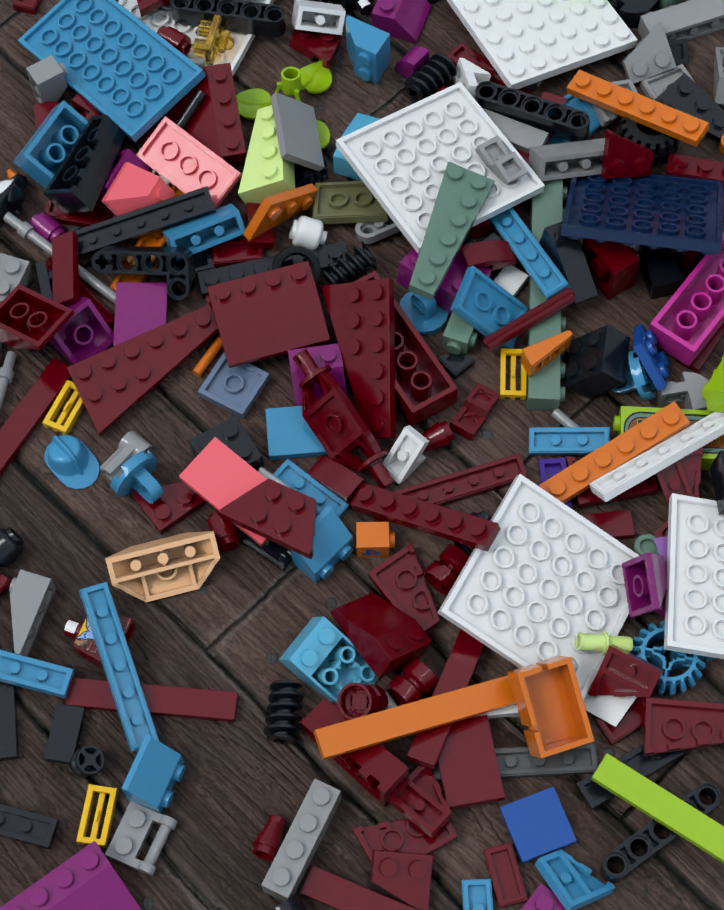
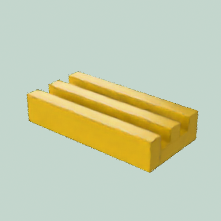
(512, 393)
(57, 427)
(81, 837)

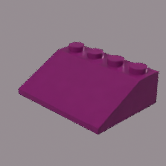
(79, 883)

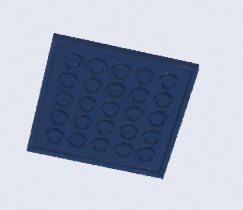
(647, 212)

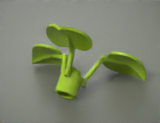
(312, 78)

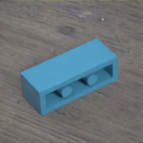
(206, 230)

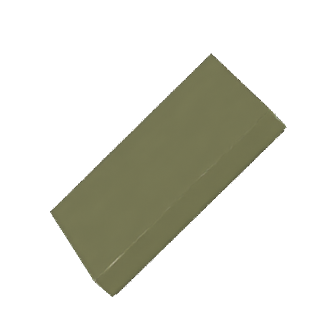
(346, 203)

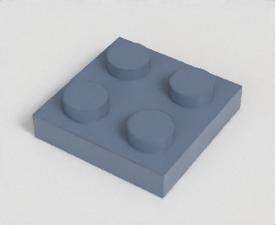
(233, 387)

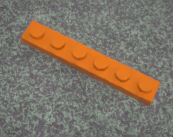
(638, 108)
(616, 452)

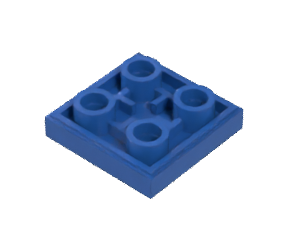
(652, 360)
(537, 825)

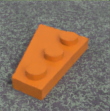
(279, 208)

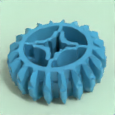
(677, 661)

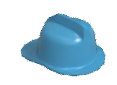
(71, 462)

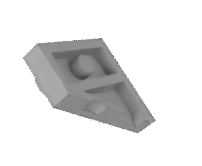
(650, 56)

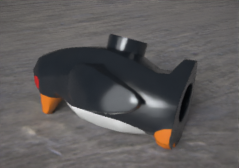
(12, 194)

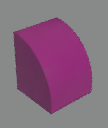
(412, 61)

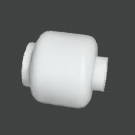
(307, 232)

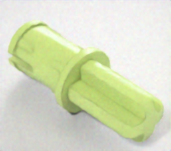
(602, 641)

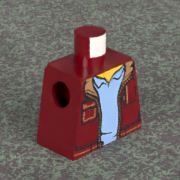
(84, 641)

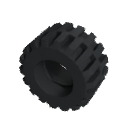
(660, 144)

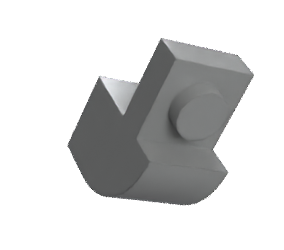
(687, 390)

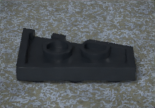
(691, 99)

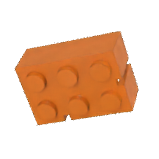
(550, 706)

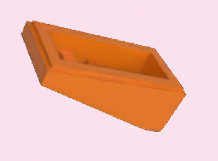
(543, 352)

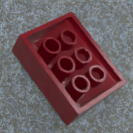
(217, 117)
(268, 314)

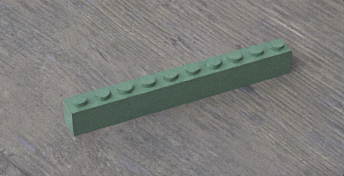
(544, 386)

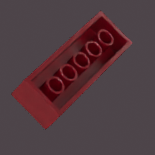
(420, 379)

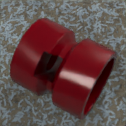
(443, 573)
(416, 680)
(361, 700)

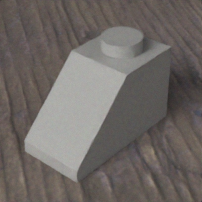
(47, 79)

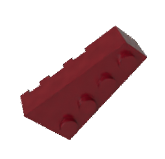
(371, 767)

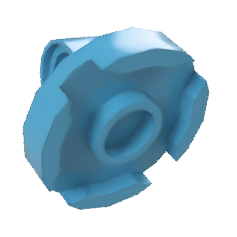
(424, 313)
(637, 379)
(138, 477)

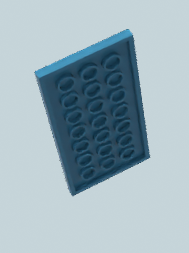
(114, 61)

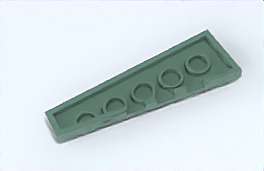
(453, 215)

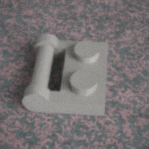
(132, 835)

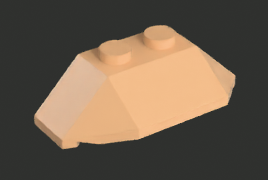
(164, 565)

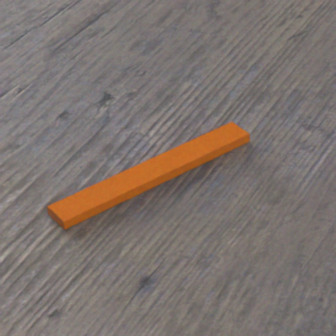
(414, 717)

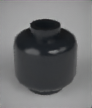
(10, 546)

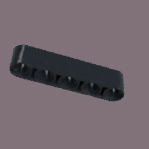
(236, 15)
(542, 115)
(648, 840)

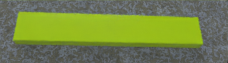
(661, 806)

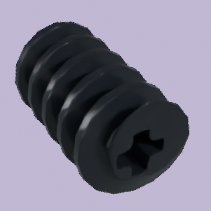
(430, 77)
(351, 267)
(282, 712)

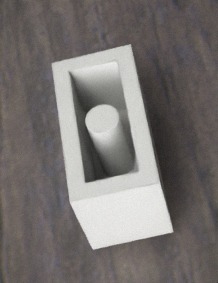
(318, 17)

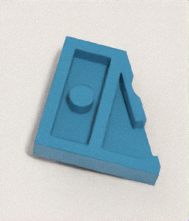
(571, 880)

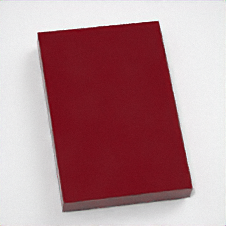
(470, 765)

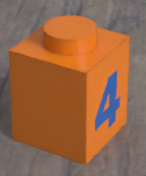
(374, 539)

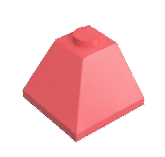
(135, 189)

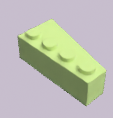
(264, 168)

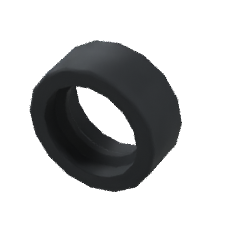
(299, 250)

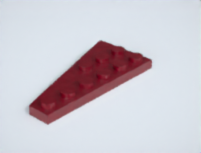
(366, 337)
(131, 370)

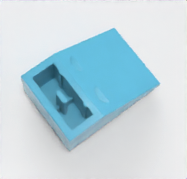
(326, 659)

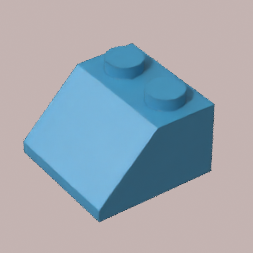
(367, 49)
(330, 545)
(153, 775)

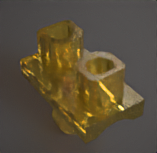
(216, 39)

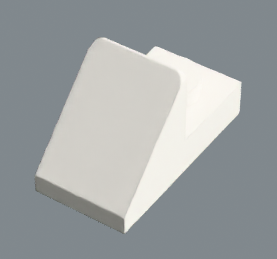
(470, 75)
(406, 454)

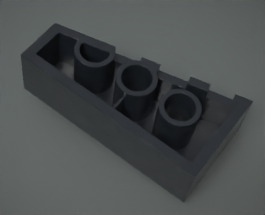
(86, 166)

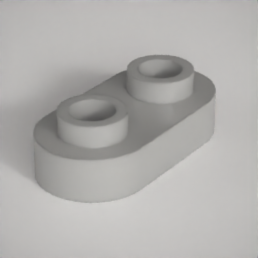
(374, 231)

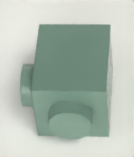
(459, 336)

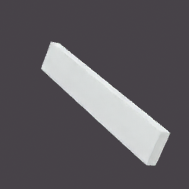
(659, 457)

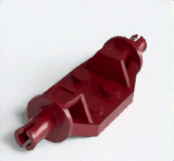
(338, 422)

